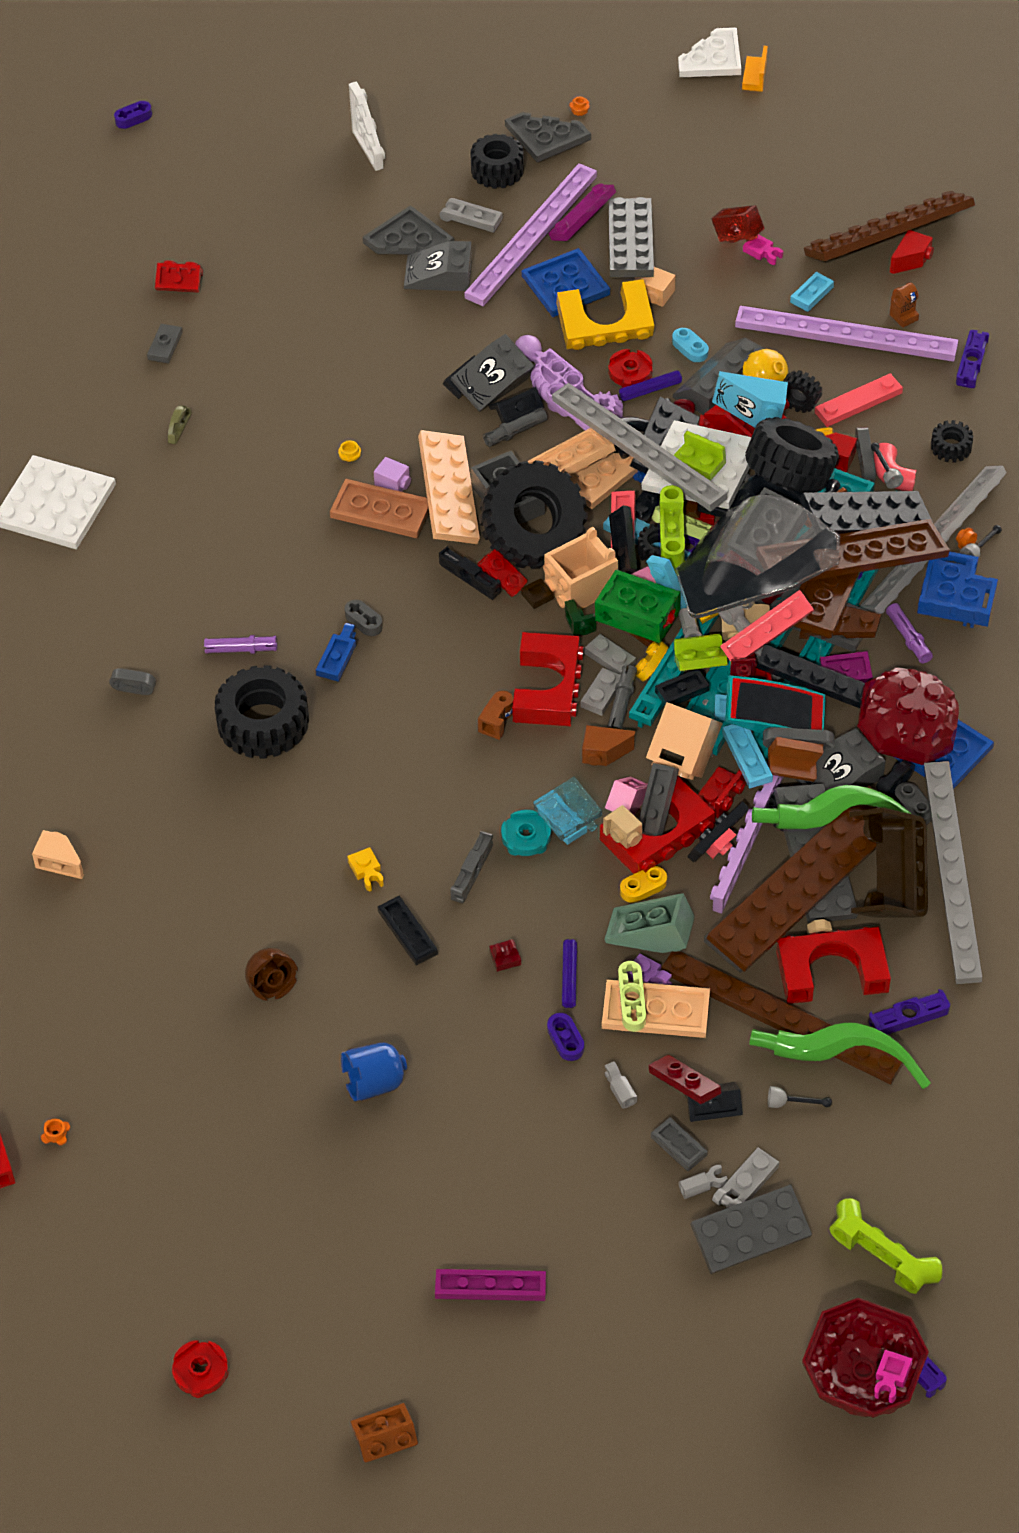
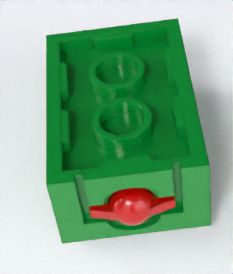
(637, 606)

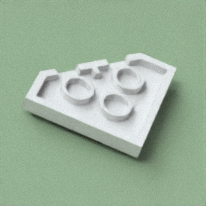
(713, 56)
(364, 126)

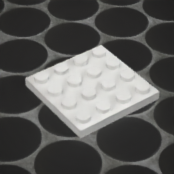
(730, 475)
(55, 501)

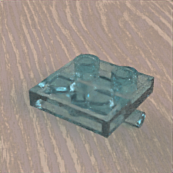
(568, 809)

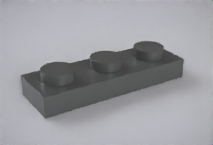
(657, 799)

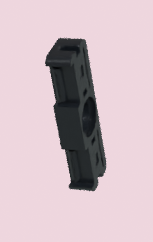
(469, 573)

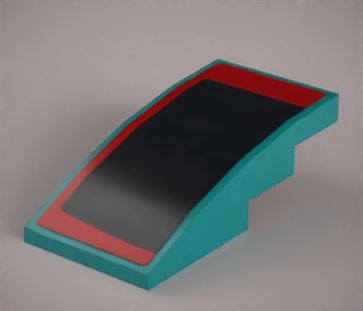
(767, 704)

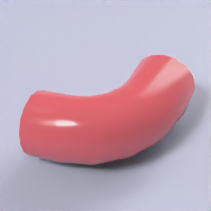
(890, 453)

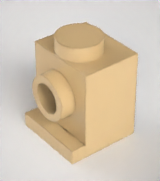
(623, 827)

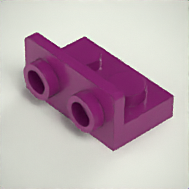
(852, 665)

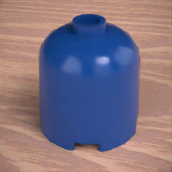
(373, 1070)

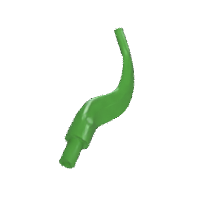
(823, 808)
(832, 1041)

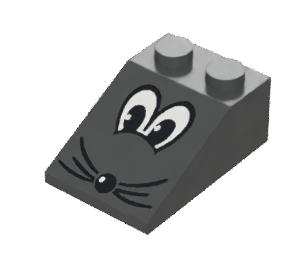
(440, 267)
(493, 373)
(849, 763)

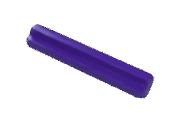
(650, 385)
(569, 973)

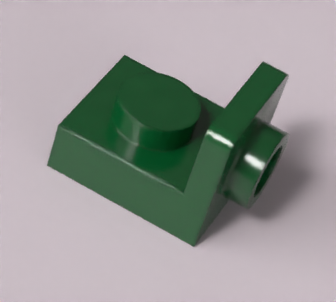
(577, 621)

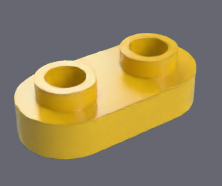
(648, 665)
(645, 884)

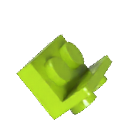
(702, 455)
(699, 652)

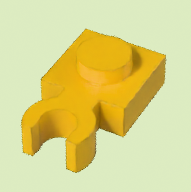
(366, 866)

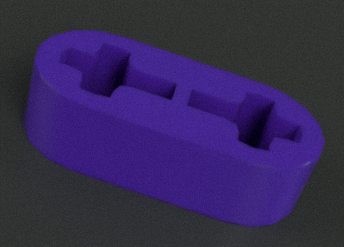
(133, 114)

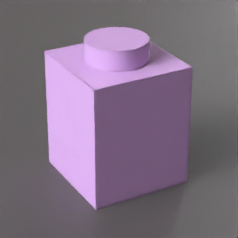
(392, 475)

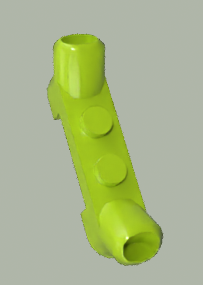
(672, 525)
(910, 1271)

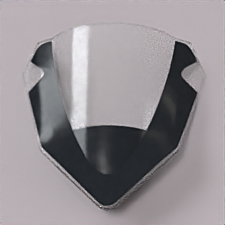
(755, 554)

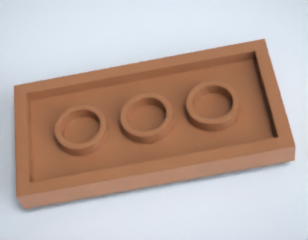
(380, 508)

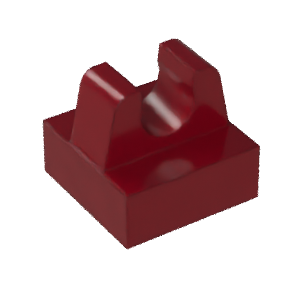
(505, 955)

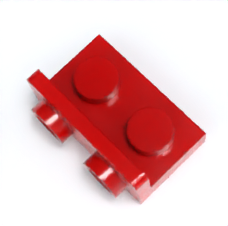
(178, 277)
(721, 790)

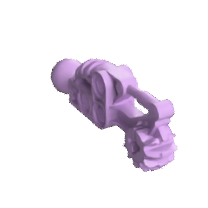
(553, 372)

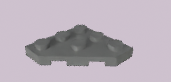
(546, 135)
(405, 234)

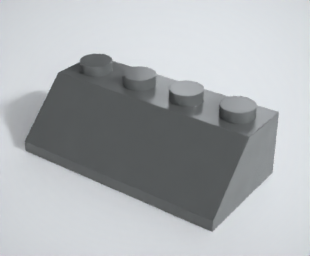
(702, 384)

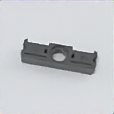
(472, 867)

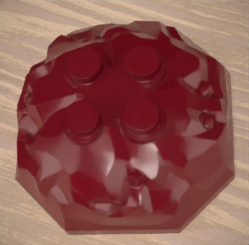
(909, 715)
(849, 1349)

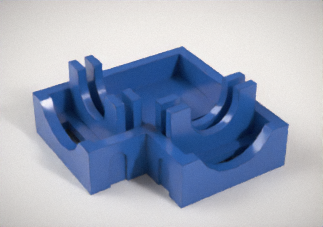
(955, 591)

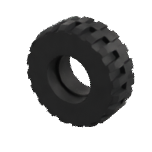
(545, 484)

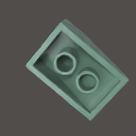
(652, 925)

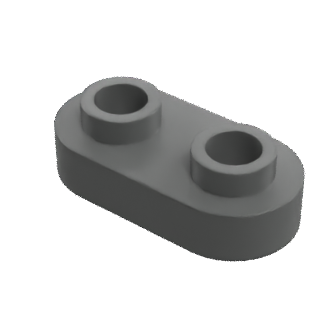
(913, 800)

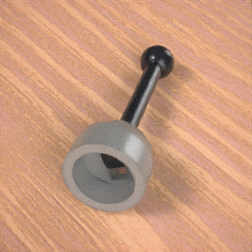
(892, 476)
(973, 549)
(777, 1098)

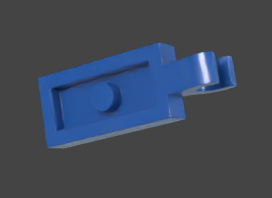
(337, 654)

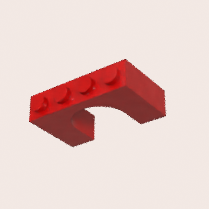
(556, 704)
(692, 819)
(859, 946)

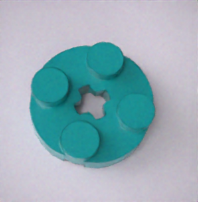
(525, 845)

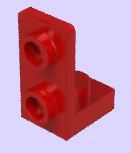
(500, 568)

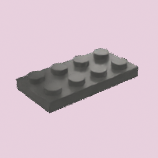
(750, 1229)

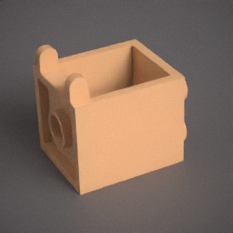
(579, 569)
(685, 735)

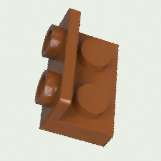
(384, 1432)

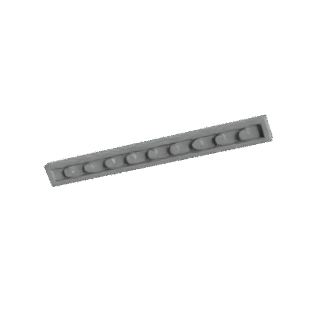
(639, 447)
(946, 525)
(952, 873)

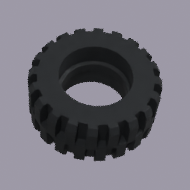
(791, 455)
(267, 735)

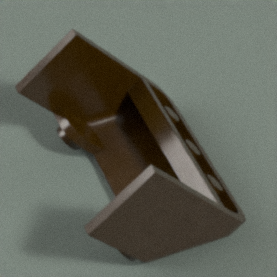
(900, 864)

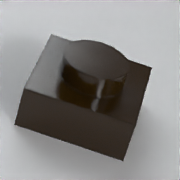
(537, 593)

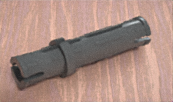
(508, 430)
(624, 690)

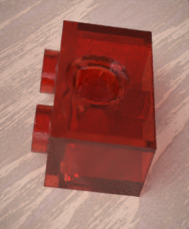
(738, 223)

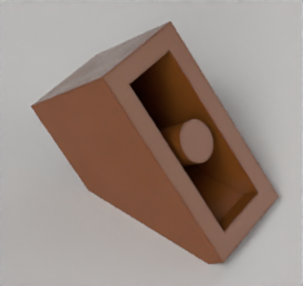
(606, 745)

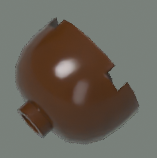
(270, 973)

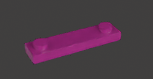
(582, 212)
(490, 1284)

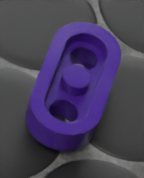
(567, 1038)

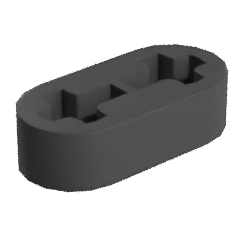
(366, 615)
(132, 681)

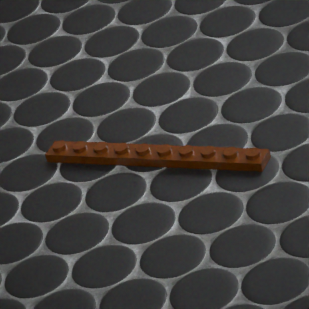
(774, 1012)

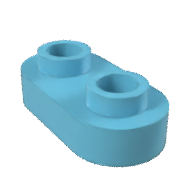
(690, 345)

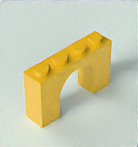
(583, 332)

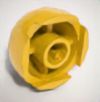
(766, 365)

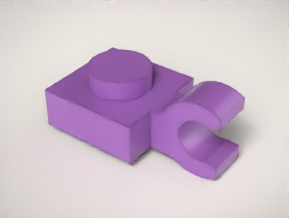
(651, 971)

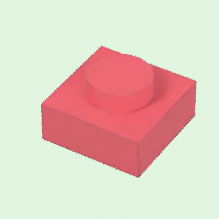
(722, 844)

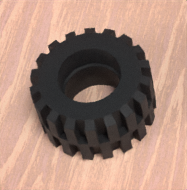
(497, 161)

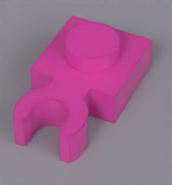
(763, 248)
(891, 1372)

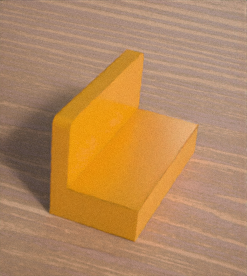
(755, 72)

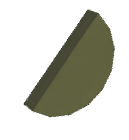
(178, 422)

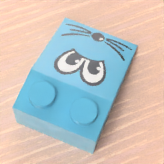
(750, 397)

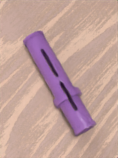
(913, 640)
(246, 644)

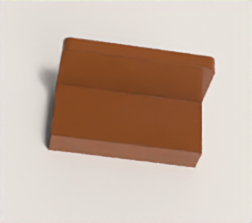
(794, 758)

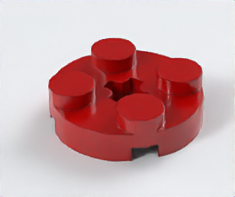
(624, 358)
(203, 1353)

